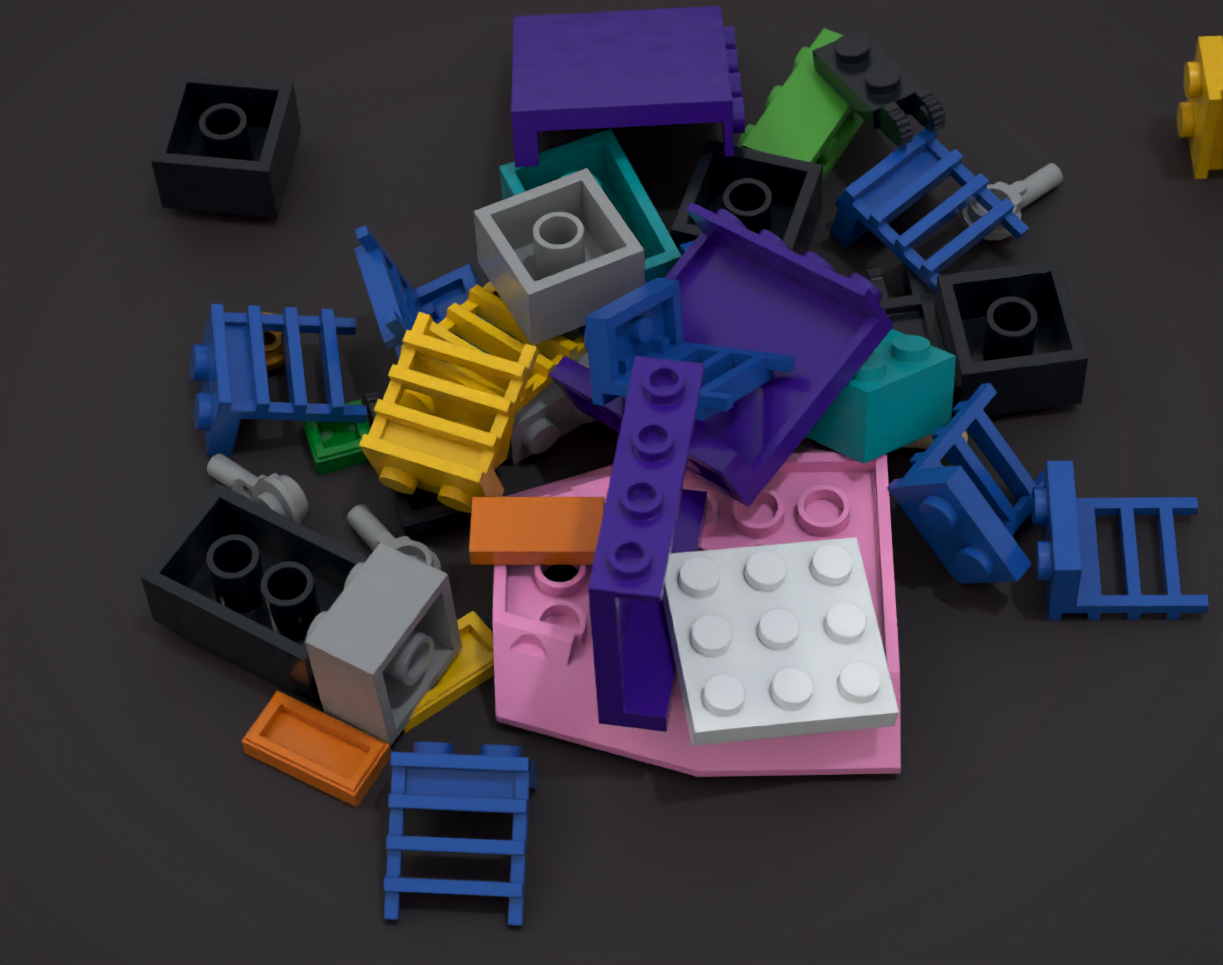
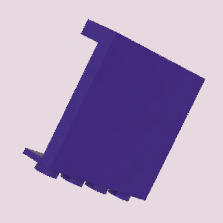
(623, 73)
(761, 298)
(640, 527)

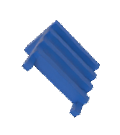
(901, 182)
(397, 301)
(651, 326)
(235, 372)
(961, 505)
(1069, 550)
(447, 781)

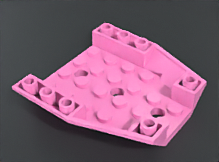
(546, 635)

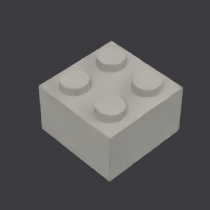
(557, 254)
(383, 642)

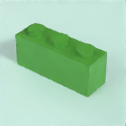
(805, 115)

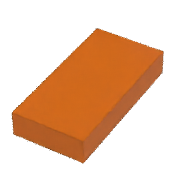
(535, 530)
(317, 748)

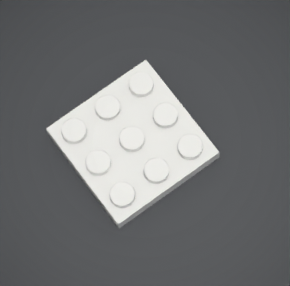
(776, 641)

